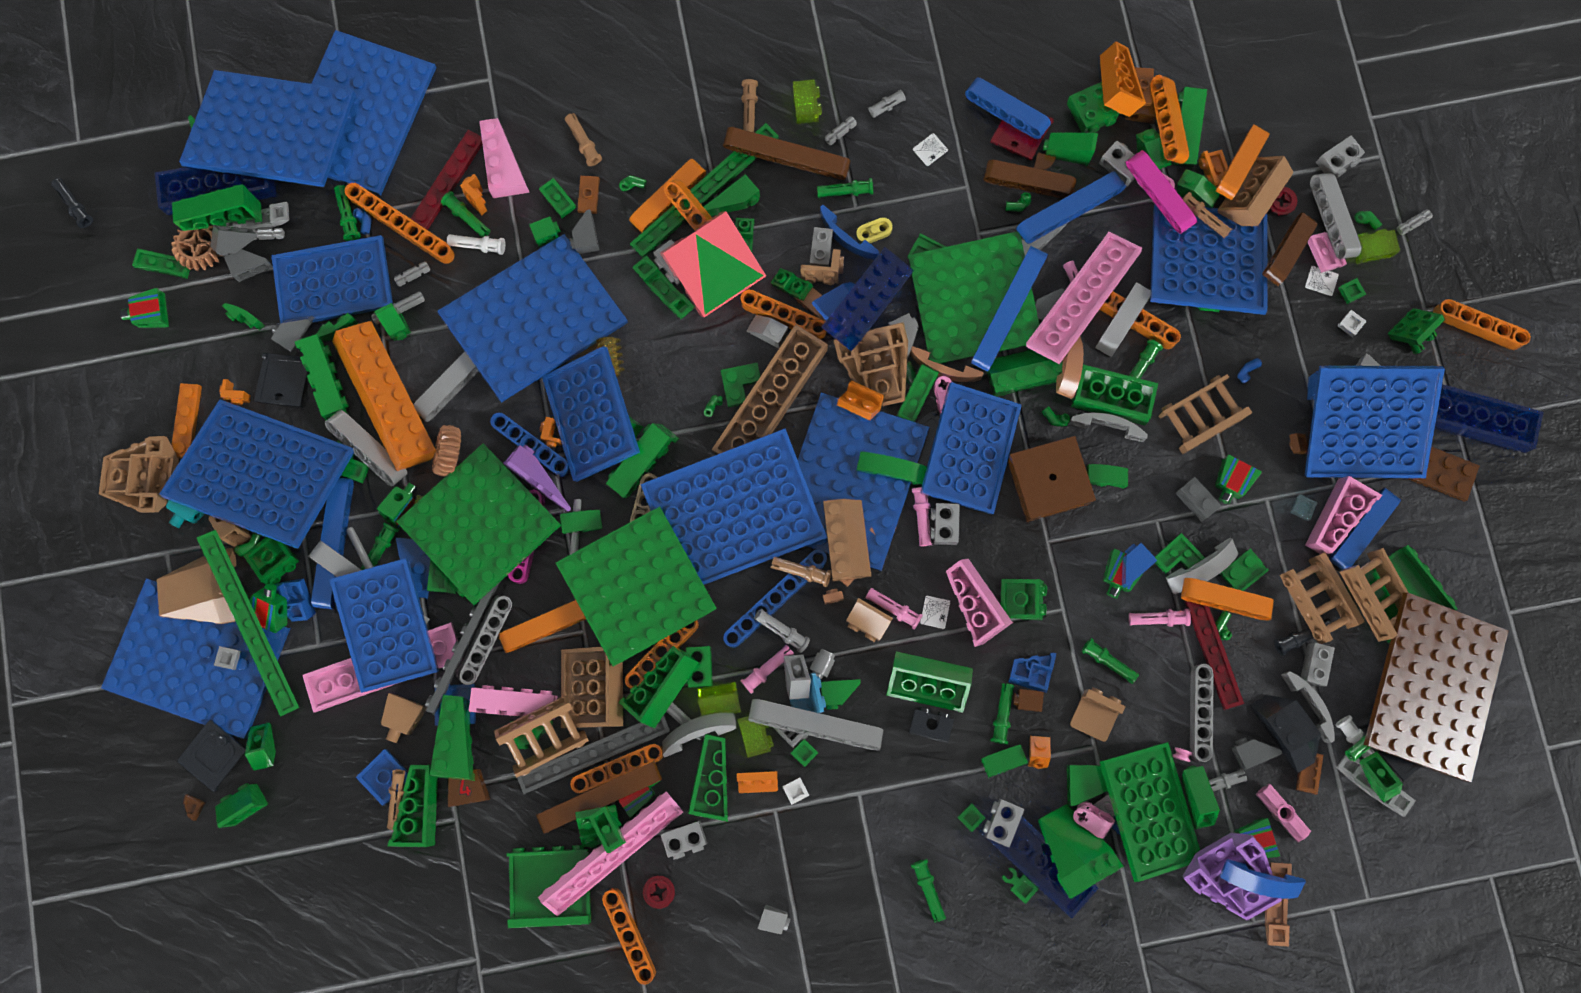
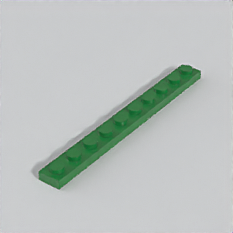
(703, 191)
(247, 622)

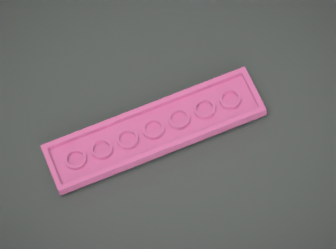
(1083, 297)
(339, 682)
(599, 863)

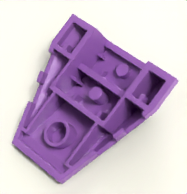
(528, 467)
(1207, 864)

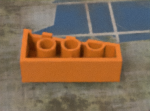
(1120, 80)

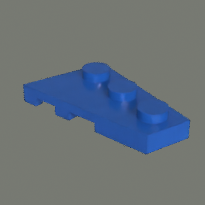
(418, 563)

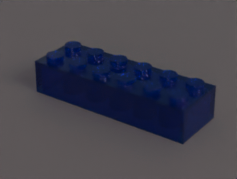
(191, 182)
(867, 299)
(1488, 419)
(1032, 857)

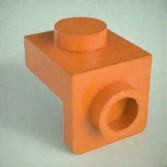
(234, 396)
(547, 429)
(1039, 752)

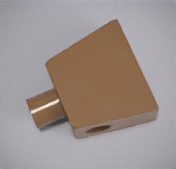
(229, 532)
(401, 716)

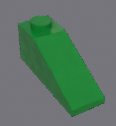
(736, 197)

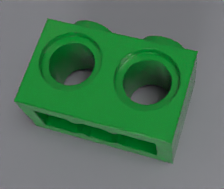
(703, 666)

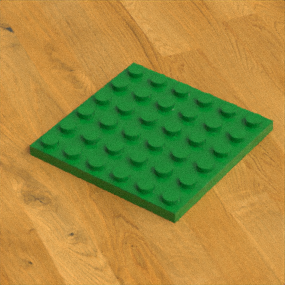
(962, 291)
(478, 524)
(636, 586)

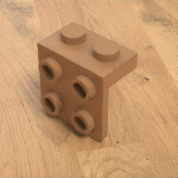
(827, 275)
(1096, 714)

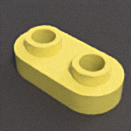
(873, 230)

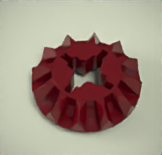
(1288, 197)
(656, 901)

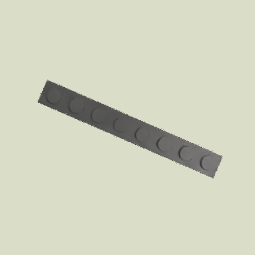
(459, 649)
(591, 754)

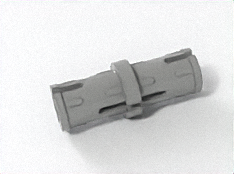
(887, 103)
(1226, 780)

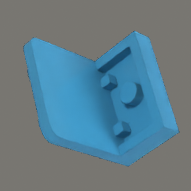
(815, 702)

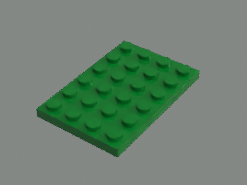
(1150, 811)

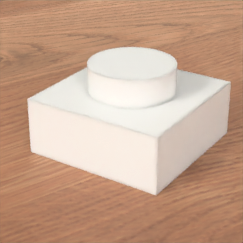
(1351, 323)
(795, 791)

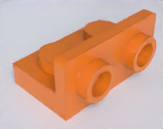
(473, 193)
(861, 400)
(757, 782)

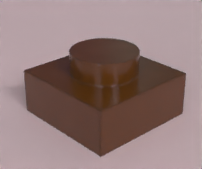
(1298, 443)

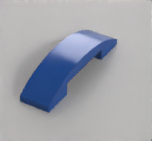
(864, 249)
(1261, 883)

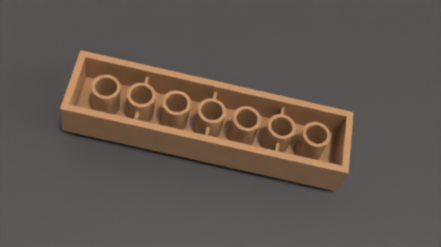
(774, 390)

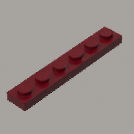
(447, 179)
(1215, 655)

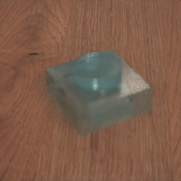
(1303, 507)

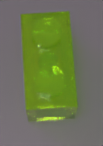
(805, 101)
(1377, 246)
(719, 699)
(755, 737)

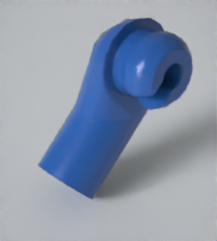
(365, 220)
(1248, 367)

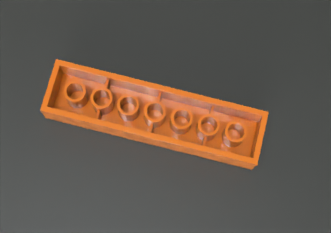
(383, 395)

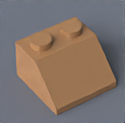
(868, 620)

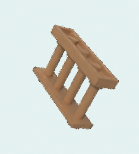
(1205, 432)
(1336, 591)
(1366, 598)
(527, 723)

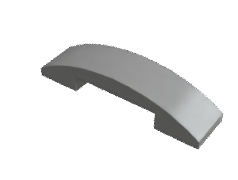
(271, 217)
(1123, 319)
(1132, 432)
(1206, 568)
(1325, 725)
(697, 727)
(1352, 770)

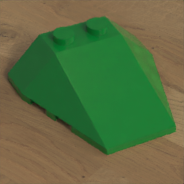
(1077, 853)

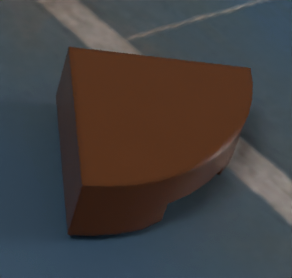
(1044, 161)
(193, 806)

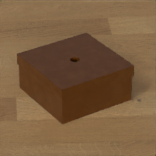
(1051, 479)

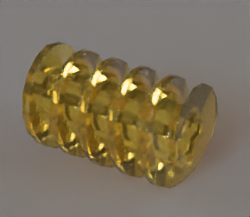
(610, 343)

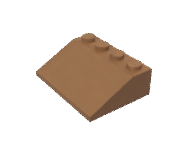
(592, 688)

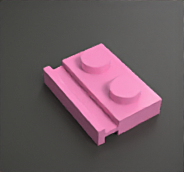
(1324, 253)

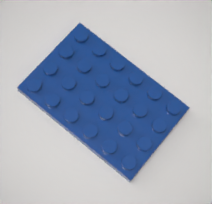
(332, 280)
(590, 414)
(971, 448)
(384, 625)

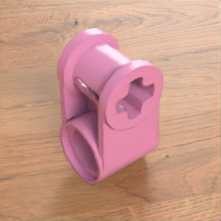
(939, 392)
(1095, 820)

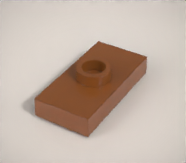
(1145, 76)
(588, 194)
(1309, 778)

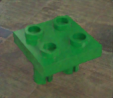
(1416, 328)

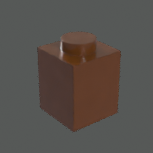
(1028, 700)

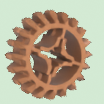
(194, 242)
(447, 450)

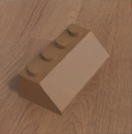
(1257, 191)
(846, 539)

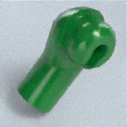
(632, 181)
(1019, 206)
(1367, 217)
(711, 405)
(1056, 420)
(242, 549)
(1221, 626)

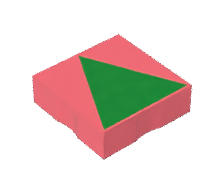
(713, 264)

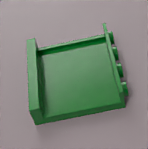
(1416, 579)
(533, 873)

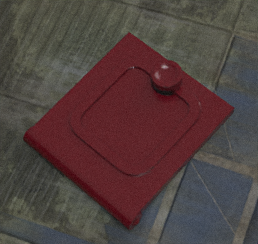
(1026, 145)

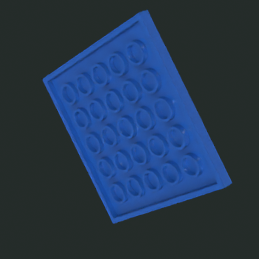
(1208, 269)
(1373, 421)

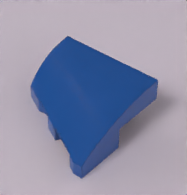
(298, 599)
(1033, 672)

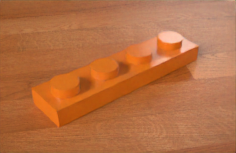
(186, 418)

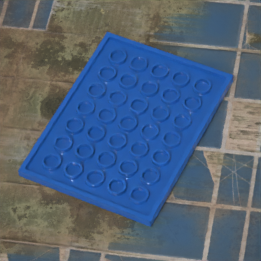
(385, 104)
(268, 128)
(532, 317)
(831, 461)
(258, 473)
(739, 506)
(173, 667)

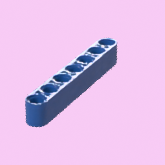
(1071, 207)
(1009, 308)
(334, 536)
(766, 603)

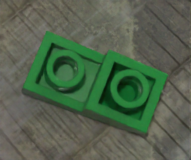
(746, 229)
(791, 285)
(241, 315)
(327, 331)
(1107, 475)
(581, 521)
(1004, 760)

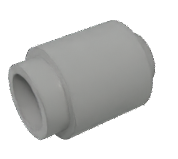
(822, 663)

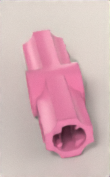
(1291, 822)

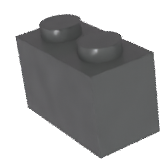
(1198, 499)

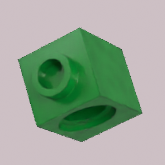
(545, 231)

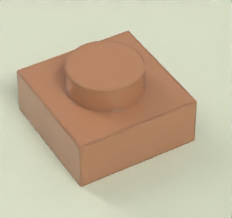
(833, 596)

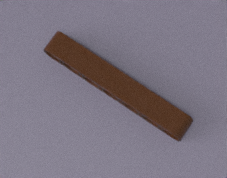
(786, 153)
(599, 796)

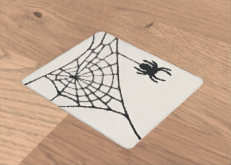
(930, 149)
(1321, 282)
(935, 612)

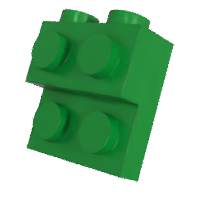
(271, 560)
(1023, 598)
(586, 830)

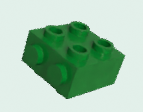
(1090, 110)

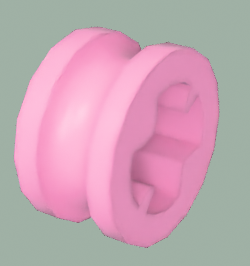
(1182, 754)

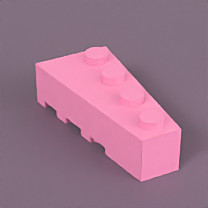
(501, 166)
(1340, 514)
(980, 607)
(507, 701)

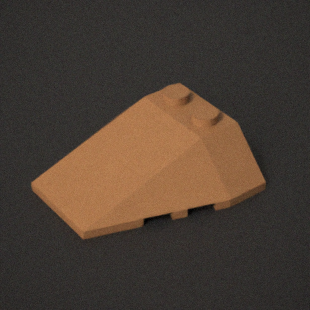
(879, 361)
(139, 474)
(194, 593)

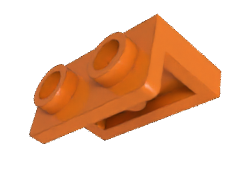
(1213, 165)

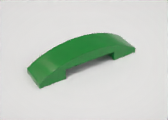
(663, 288)
(891, 467)

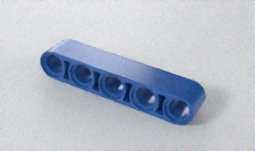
(1007, 108)
(524, 438)
(1364, 531)

